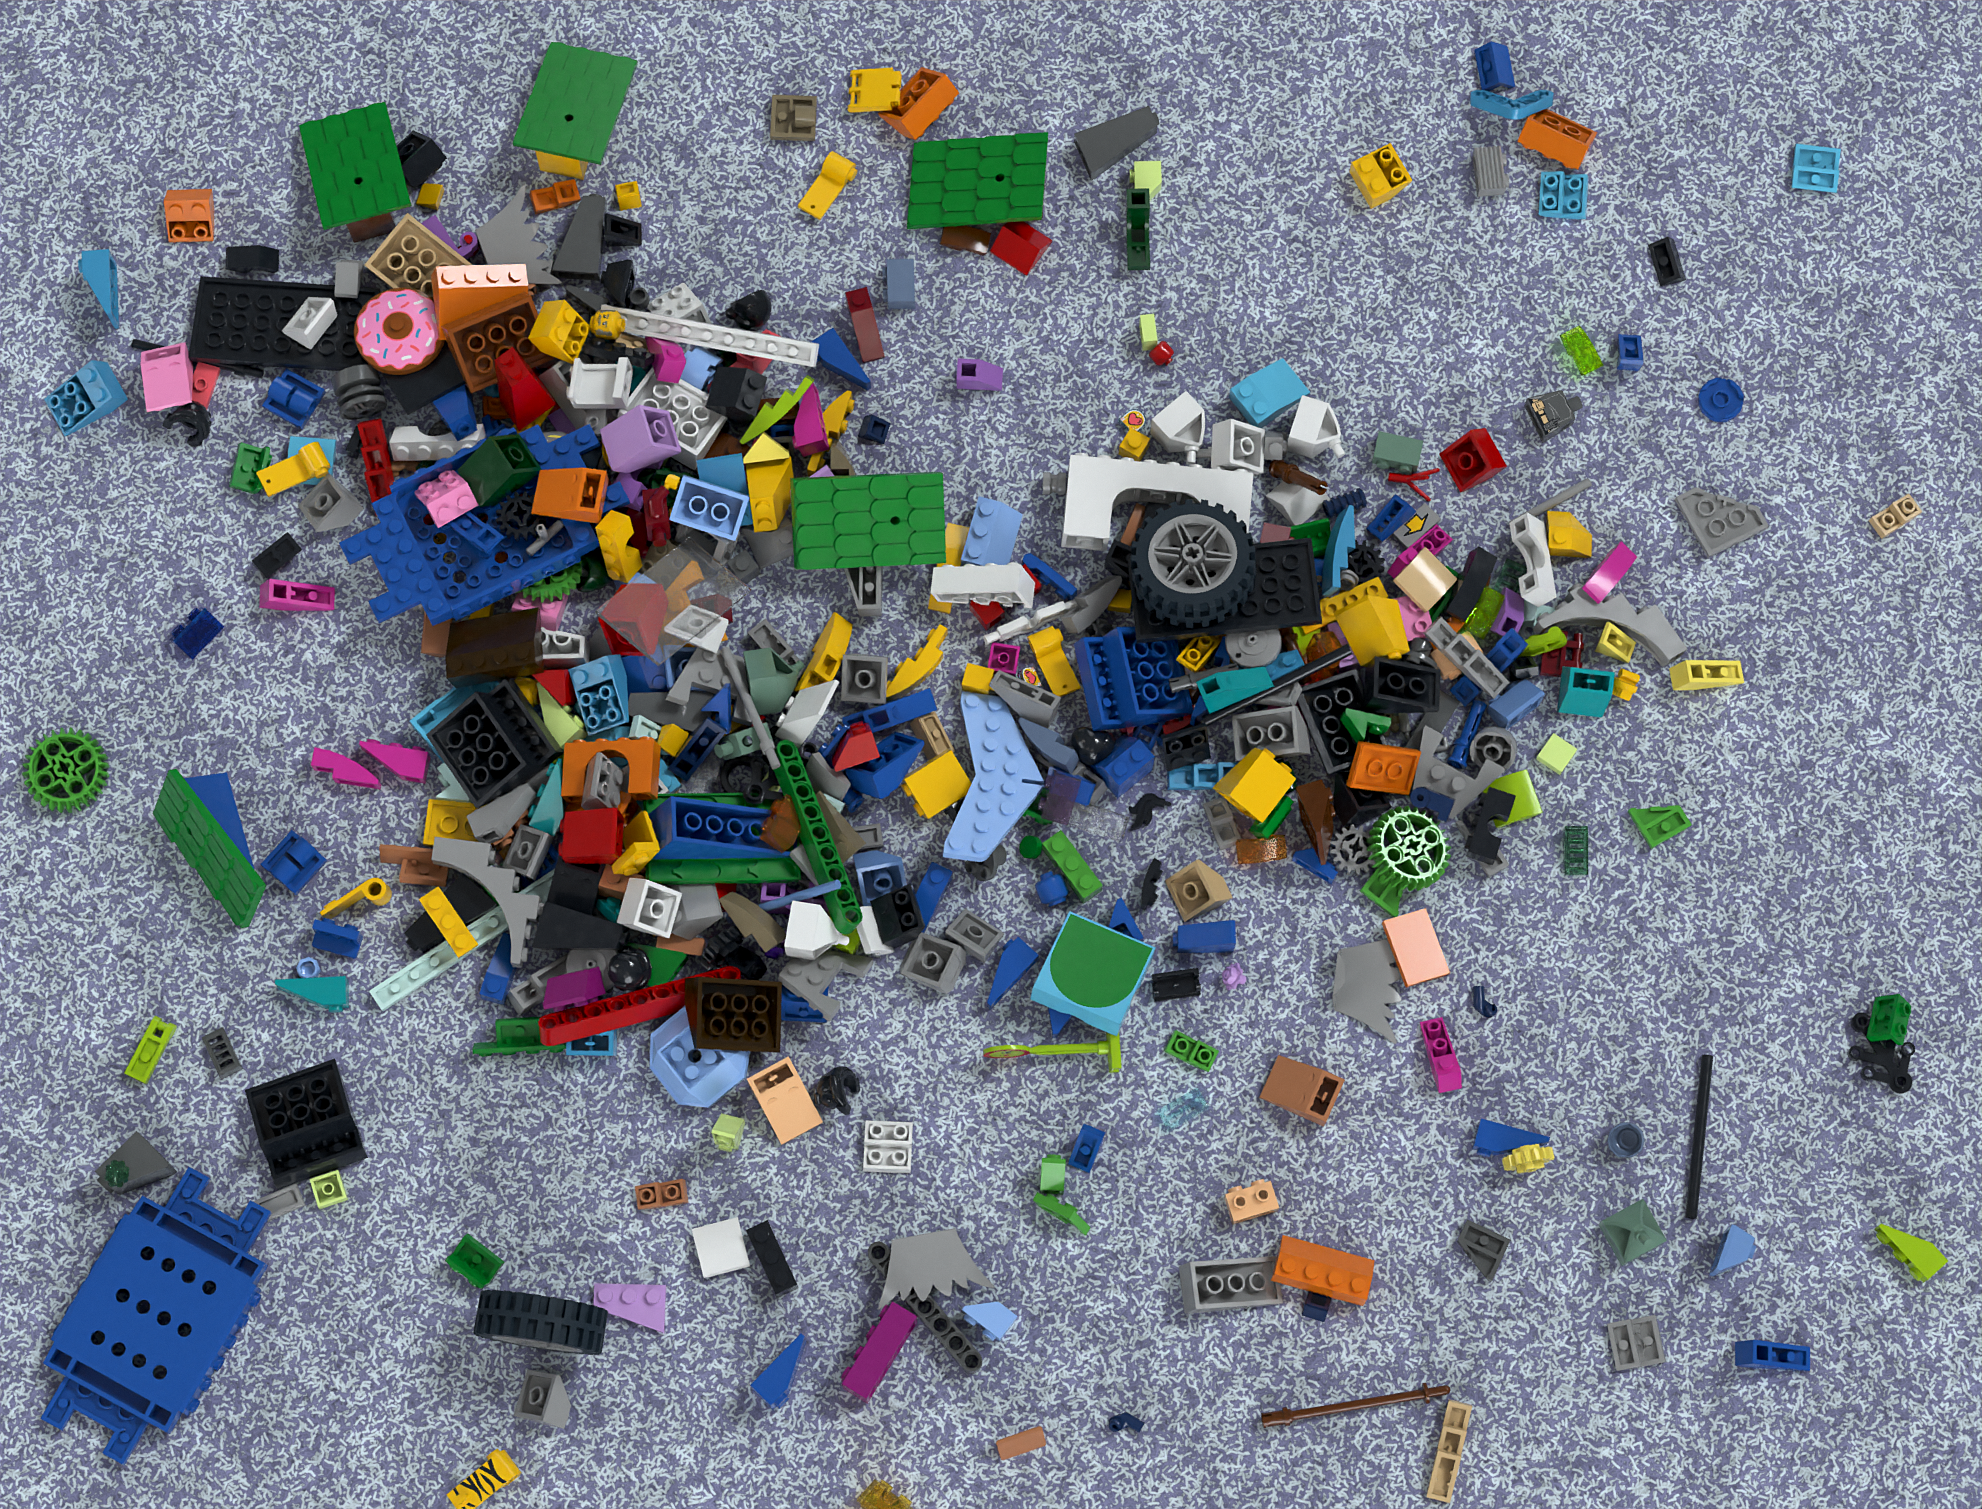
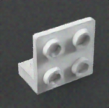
(680, 303)

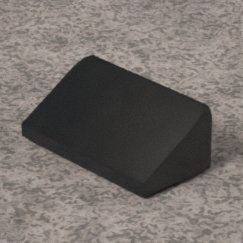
(1666, 261)

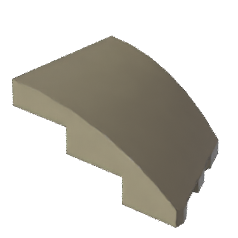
(840, 461)

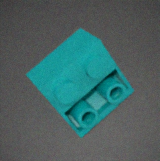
(1585, 691)

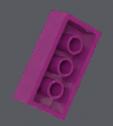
(879, 1352)

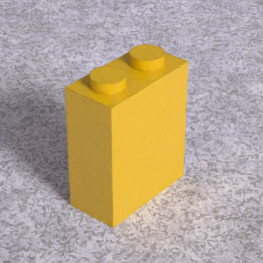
(936, 784)

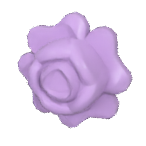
(1233, 976)

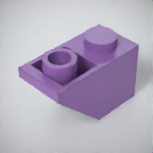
(978, 375)
(1510, 614)

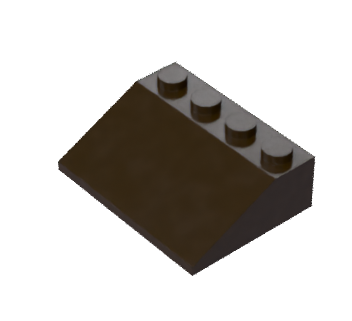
(494, 648)
(734, 1014)

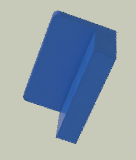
(1494, 66)

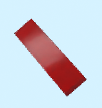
(376, 459)

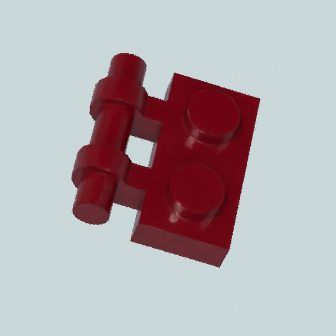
(1554, 660)

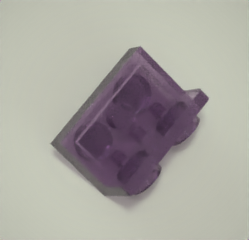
(1059, 797)

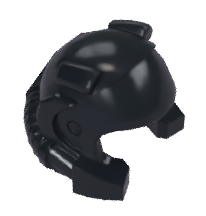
(193, 416)
(630, 969)
(831, 1089)

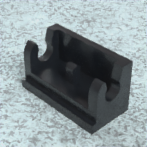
(276, 555)
(1176, 984)

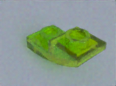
(1582, 350)
(1484, 613)

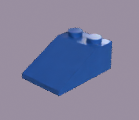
(644, 675)
(885, 773)
(778, 1377)

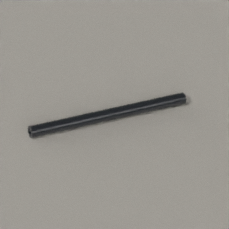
(1281, 683)
(1699, 1136)

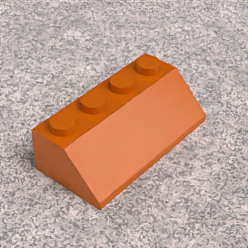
(1323, 1270)

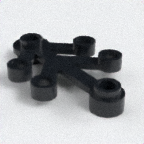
(763, 787)
(1883, 1057)

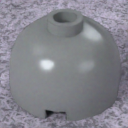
(1494, 744)

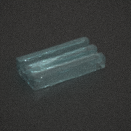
(1165, 1119)

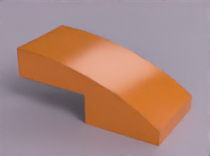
(555, 197)

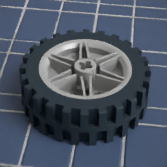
(1207, 596)
(540, 1322)

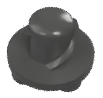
(1419, 653)
(987, 869)

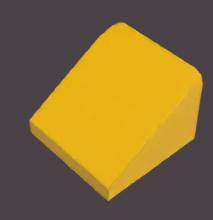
(430, 195)
(628, 195)
(1121, 601)
(672, 739)

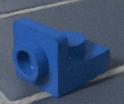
(492, 426)

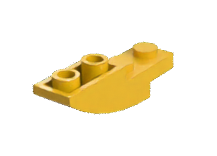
(835, 424)
(1199, 652)
(828, 653)
(912, 673)

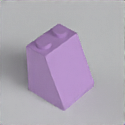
(639, 439)

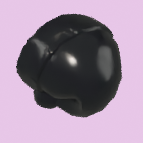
(751, 311)
(1092, 745)

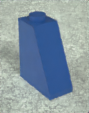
(1206, 937)

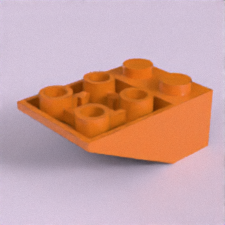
(571, 494)

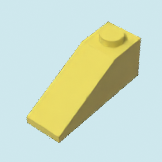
(1705, 674)

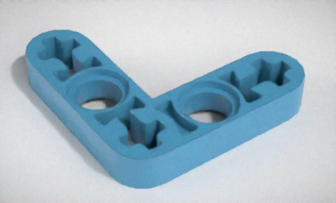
(1510, 108)

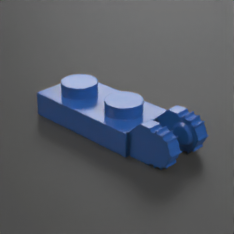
(1047, 576)

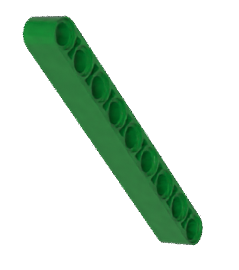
(823, 845)

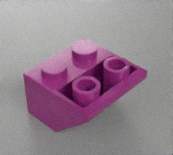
(573, 989)

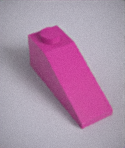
(668, 359)
(809, 425)
(296, 596)

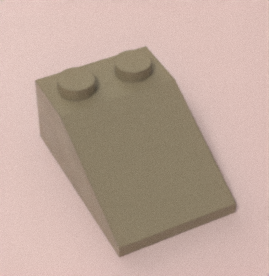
(844, 836)

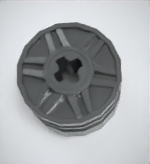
(358, 392)

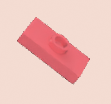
(204, 383)

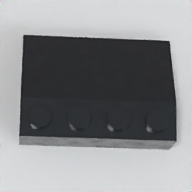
(427, 384)
(1322, 708)

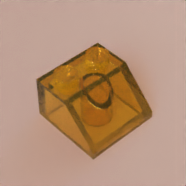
(879, 1496)

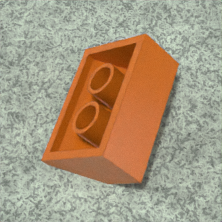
(920, 103)
(1557, 138)

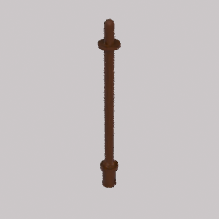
(1287, 1416)

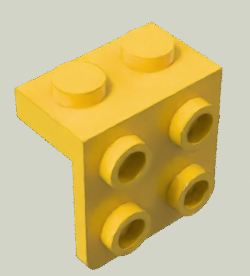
(639, 846)

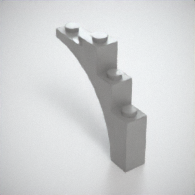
(1645, 626)
(475, 861)

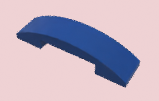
(476, 532)
(1501, 656)
(1221, 659)

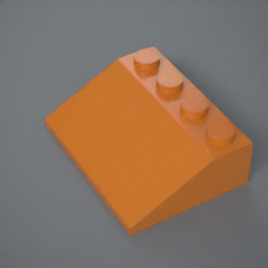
(472, 288)

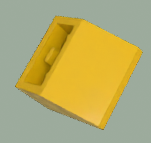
(1380, 175)
(559, 331)

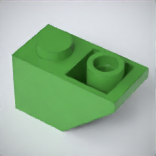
(1052, 1174)

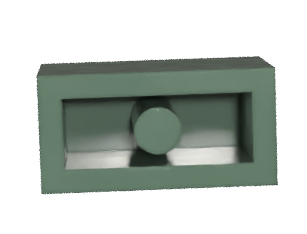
(1397, 452)

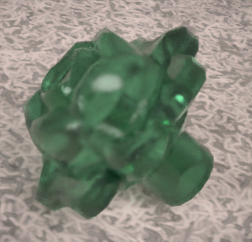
(117, 1173)

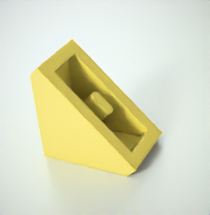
(765, 449)
(1615, 643)

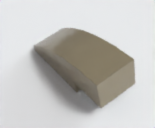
(753, 921)

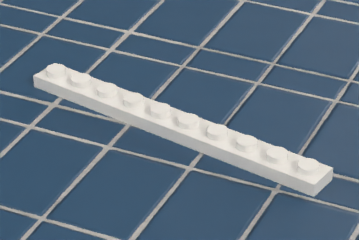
(718, 336)

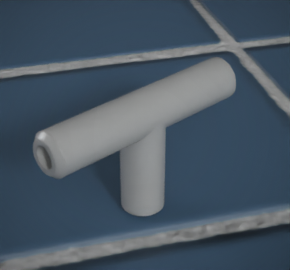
(544, 536)

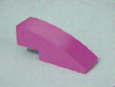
(1609, 572)
(343, 769)

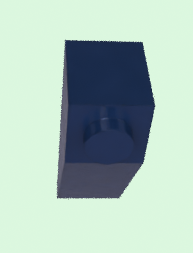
(696, 748)

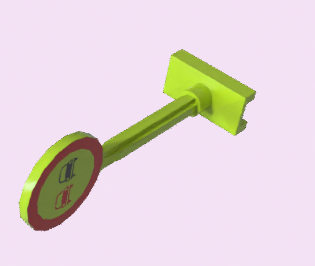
(1110, 1047)

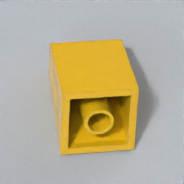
(769, 492)
(1373, 628)
(1256, 784)

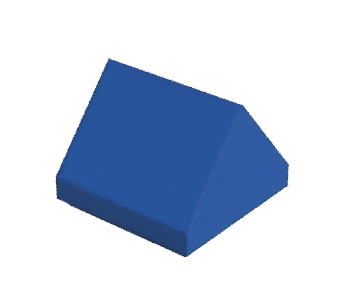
(782, 430)

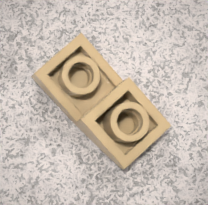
(1895, 516)

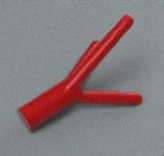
(1406, 479)

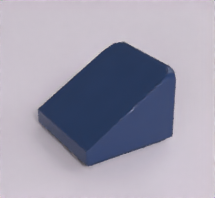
(874, 429)
(1316, 1306)

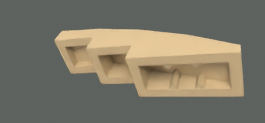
(1449, 1451)

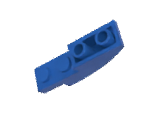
(895, 711)

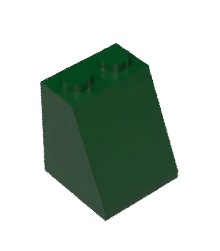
(499, 468)

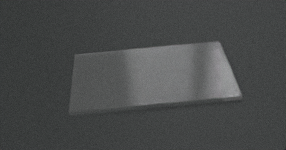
(673, 601)

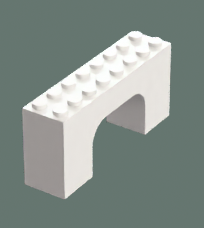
(1103, 483)

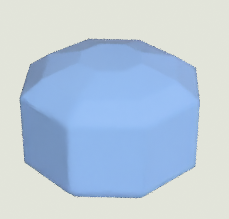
(308, 968)

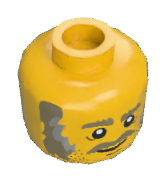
(607, 324)

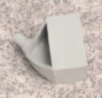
(1180, 427)
(1314, 429)
(1236, 447)
(810, 931)

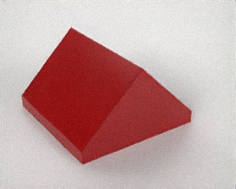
(1020, 246)
(558, 684)

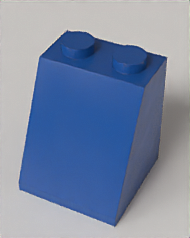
(1124, 765)

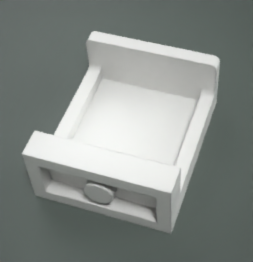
(600, 385)

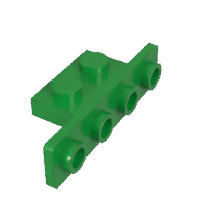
(516, 1036)

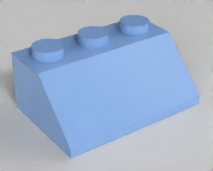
(709, 507)
(991, 533)

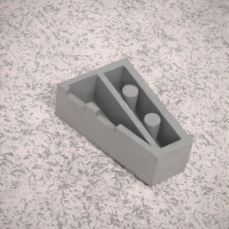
(866, 589)

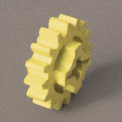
(1528, 1158)

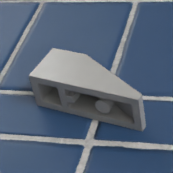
(1026, 699)

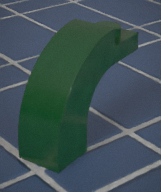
(1137, 229)

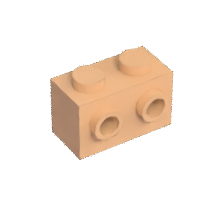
(1251, 1201)

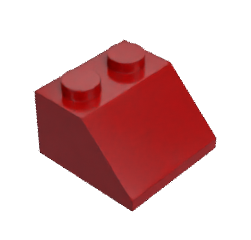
(1472, 459)
(855, 747)

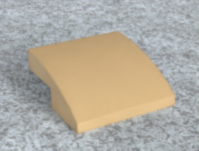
(1425, 580)

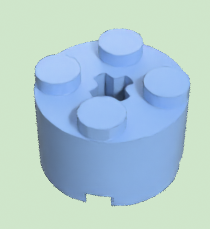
(700, 367)

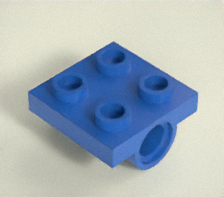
(293, 398)
(294, 862)

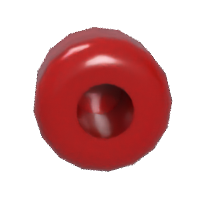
(1161, 354)

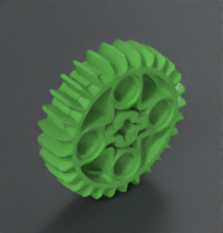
(56, 766)
(1401, 856)

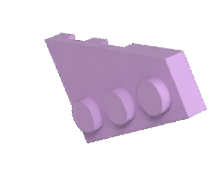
(634, 1302)

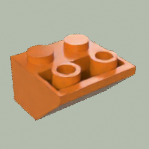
(189, 215)

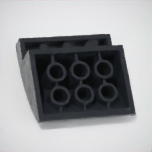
(494, 742)
(305, 1124)

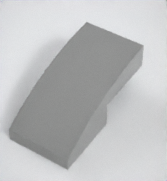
(1221, 823)

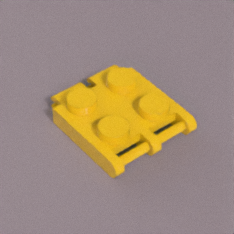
(876, 89)

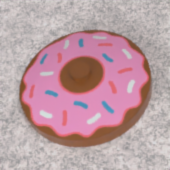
(398, 331)

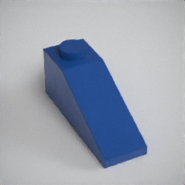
(838, 359)
(932, 891)
(1012, 967)
(499, 973)
(1498, 1138)
(1772, 1355)

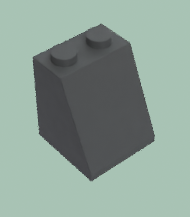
(144, 1165)

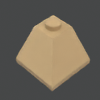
(1197, 890)

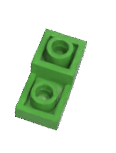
(1191, 1051)

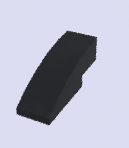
(1470, 583)

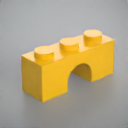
(620, 559)
(448, 922)

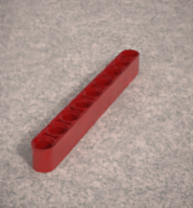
(620, 1010)

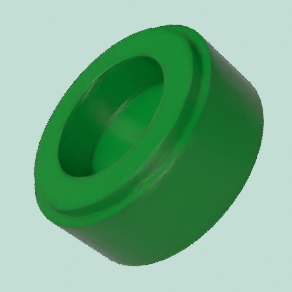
(1030, 847)

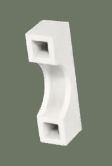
(412, 445)
(1531, 539)

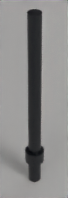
(240, 370)

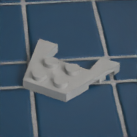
(710, 673)
(1446, 779)
(812, 977)

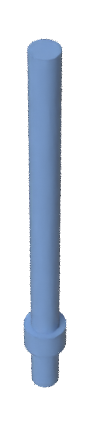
(798, 896)

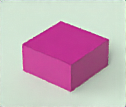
(1004, 658)

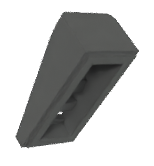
(587, 300)
(229, 1069)

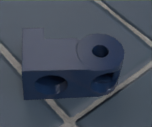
(1433, 800)

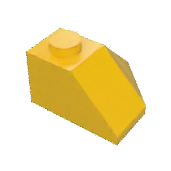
(1567, 536)

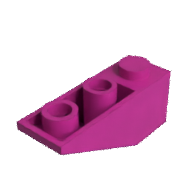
(1434, 540)
(403, 762)
(1441, 1055)

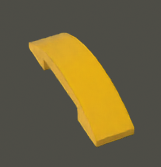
(955, 542)

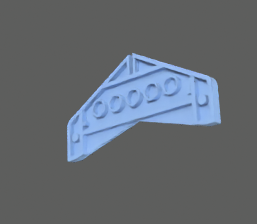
(1003, 780)

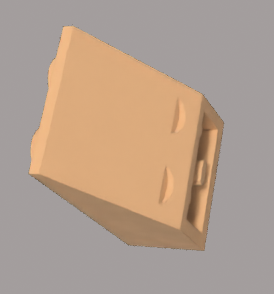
(784, 1100)

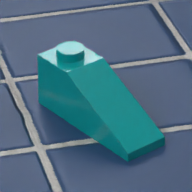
(324, 992)

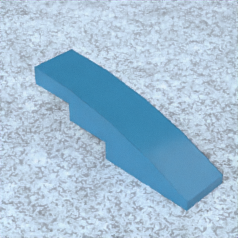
(1339, 546)
(1198, 776)

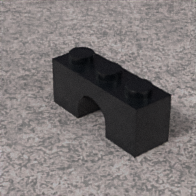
(1495, 806)
(772, 1259)

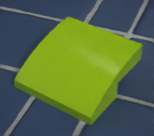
(1526, 801)

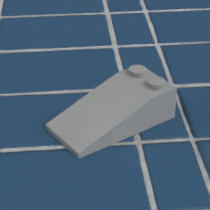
(1229, 1284)

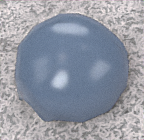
(1626, 1140)

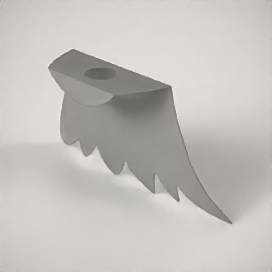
(509, 241)
(1363, 985)
(929, 1261)

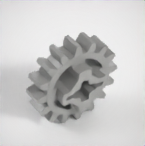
(1346, 848)

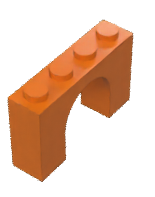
(641, 755)

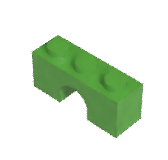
(1073, 866)

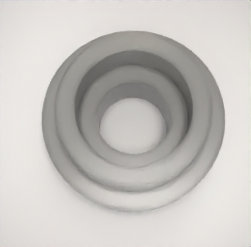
(1348, 580)

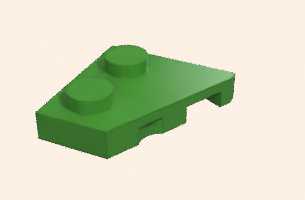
(1382, 892)

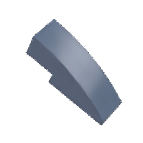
(1050, 746)

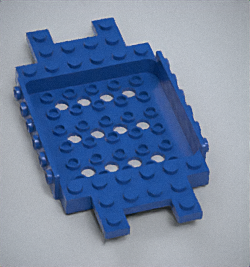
(415, 565)
(110, 1385)

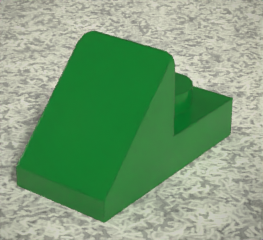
(1358, 722)

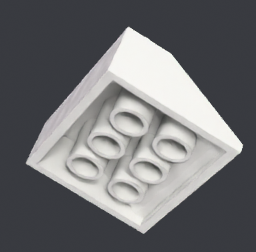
(693, 423)

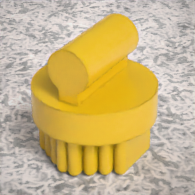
(1625, 684)

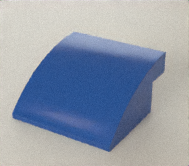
(1129, 680)

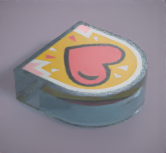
(1133, 419)
(1030, 675)

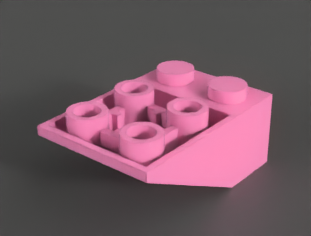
(167, 377)
(550, 612)

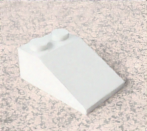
(804, 712)

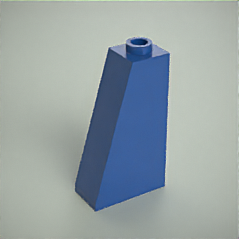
(457, 412)

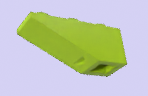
(1917, 1253)

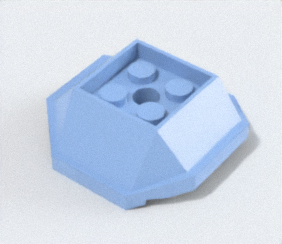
(690, 1081)

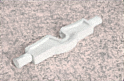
(1023, 625)

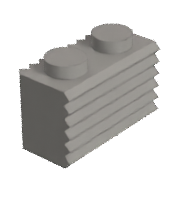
(1489, 171)

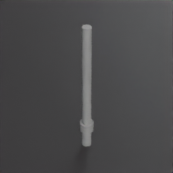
(766, 745)

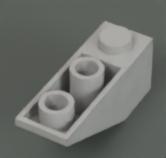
(499, 816)

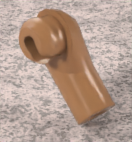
(401, 465)

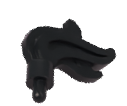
(1144, 809)

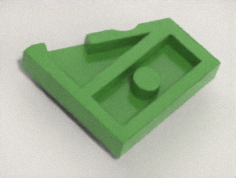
(1659, 823)
(1065, 1213)

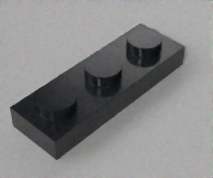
(612, 351)

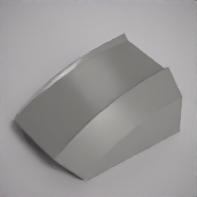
(933, 962)

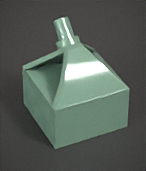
(770, 679)
(1632, 1232)

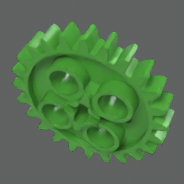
(558, 583)

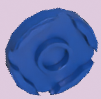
(1714, 398)

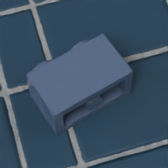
(900, 284)

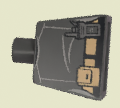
(1552, 413)

